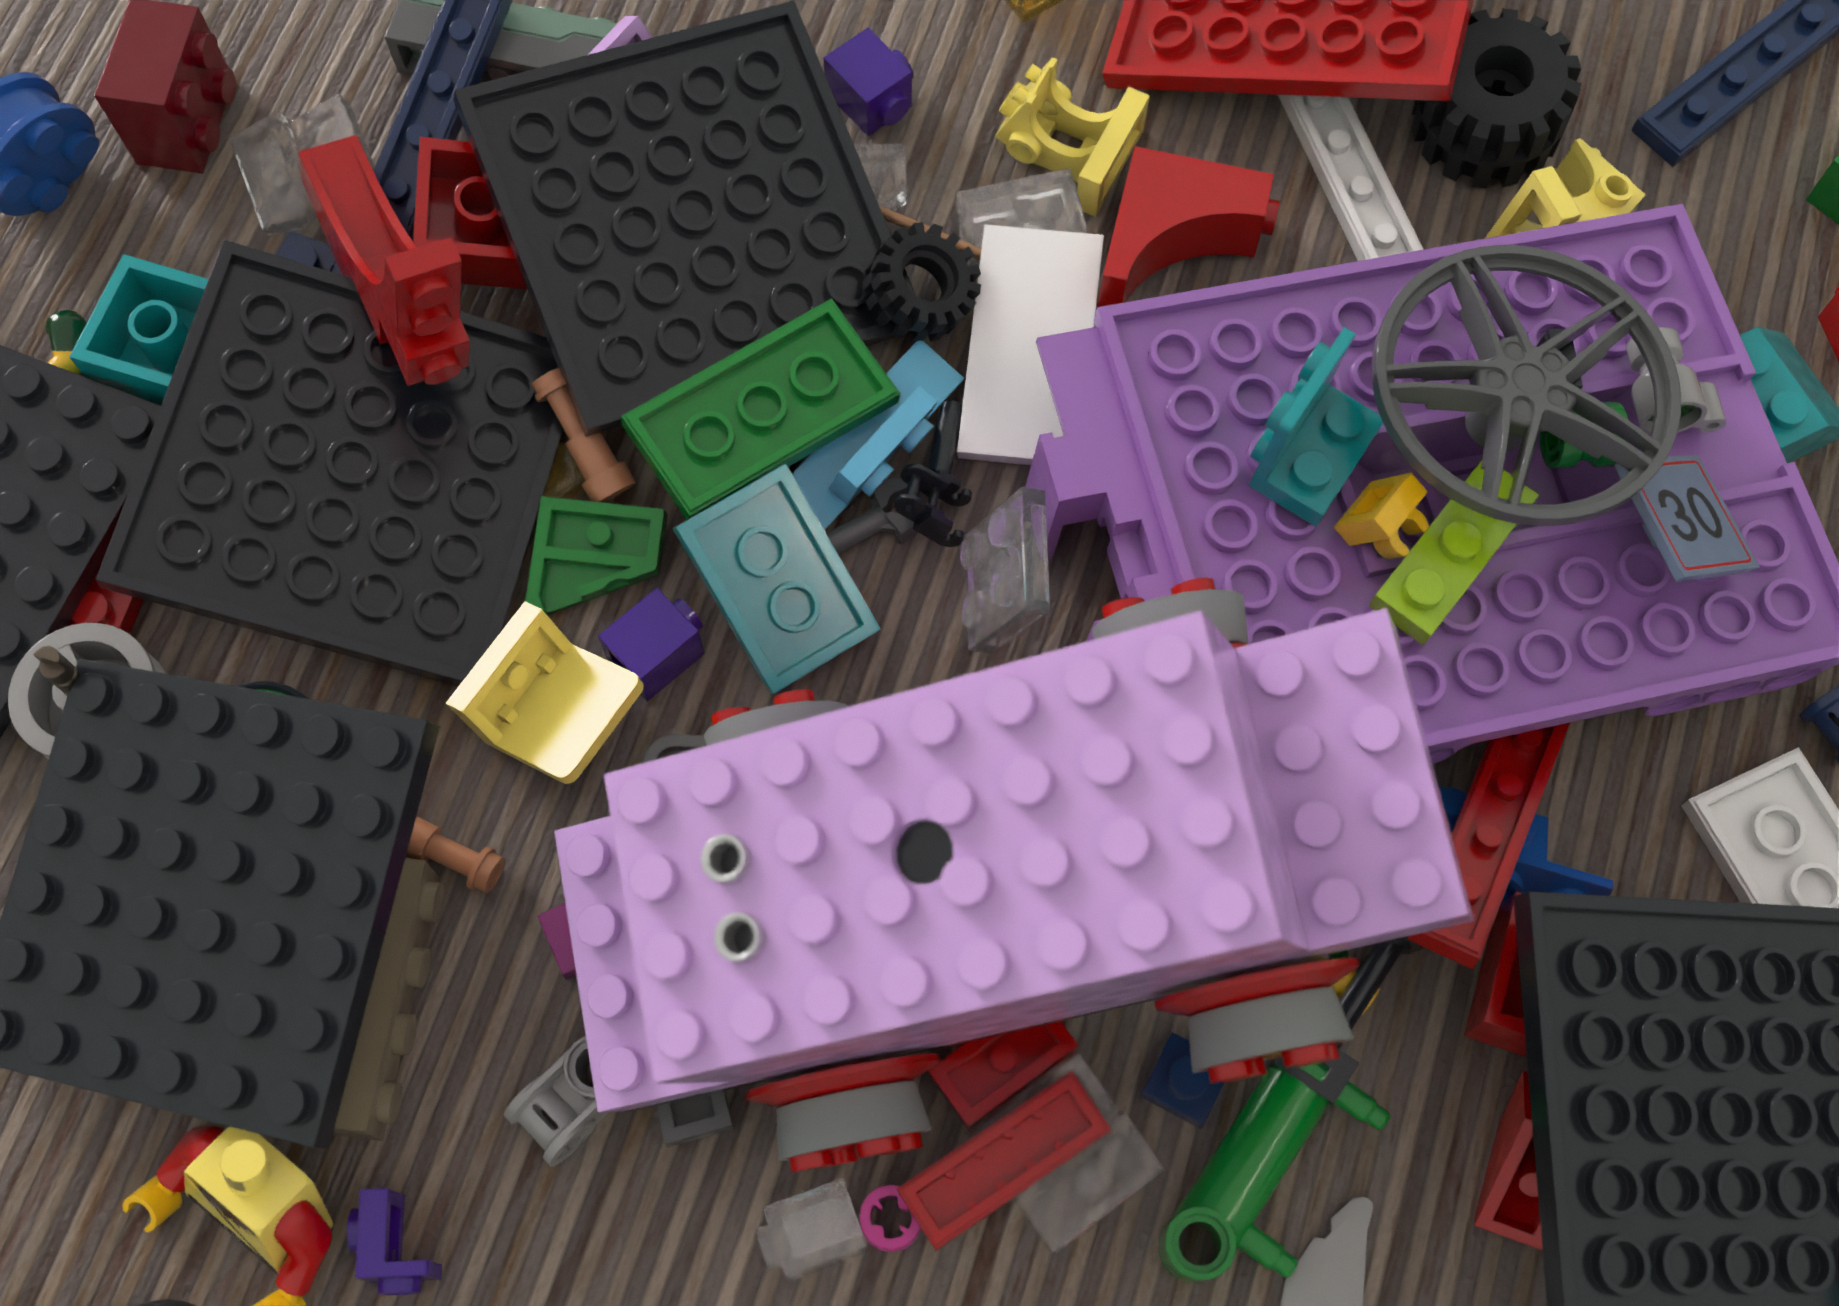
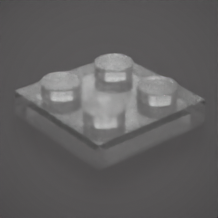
(1006, 571)

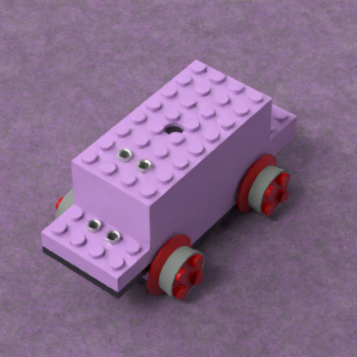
(1009, 862)

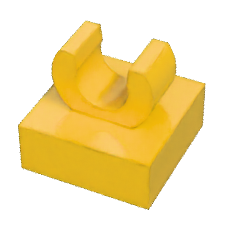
(1380, 513)

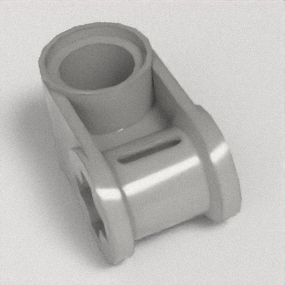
(566, 1099)

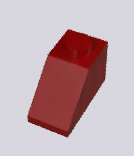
(1509, 1190)

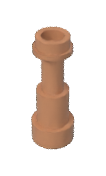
(592, 454)
(480, 868)

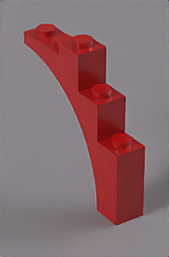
(405, 288)

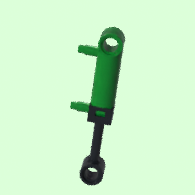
(1268, 1139)

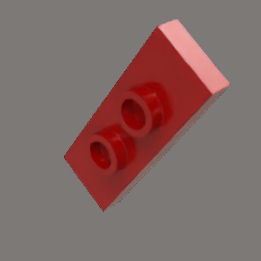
(1003, 1160)

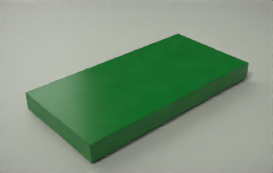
(760, 408)

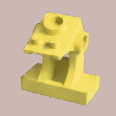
(1107, 137)
(1574, 192)

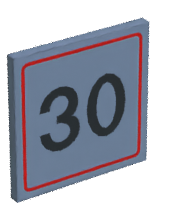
(1691, 522)

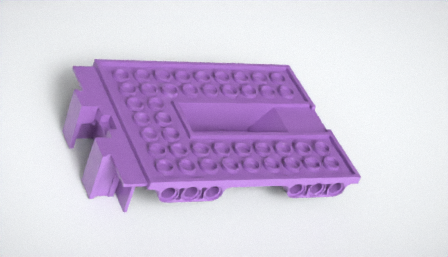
(1562, 616)

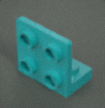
(1313, 437)

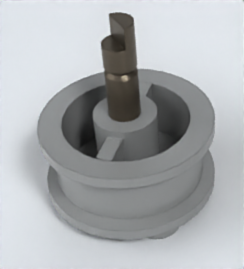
(50, 670)

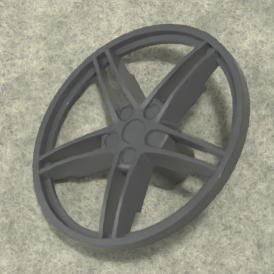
(1525, 387)

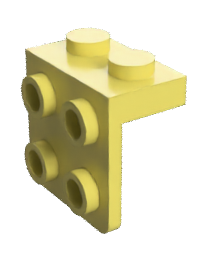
(544, 697)

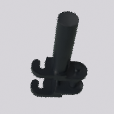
(936, 482)

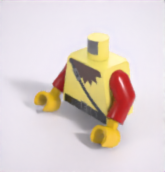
(252, 1196)

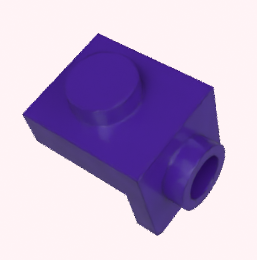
(377, 1239)

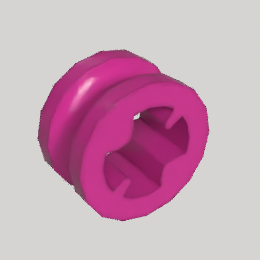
(875, 1233)

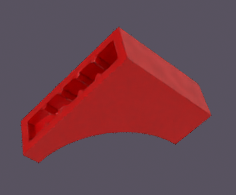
(1182, 211)

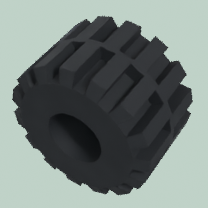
(1505, 102)

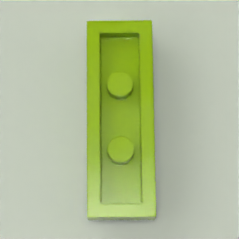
(1444, 563)

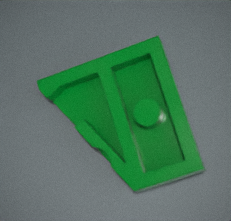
(591, 550)

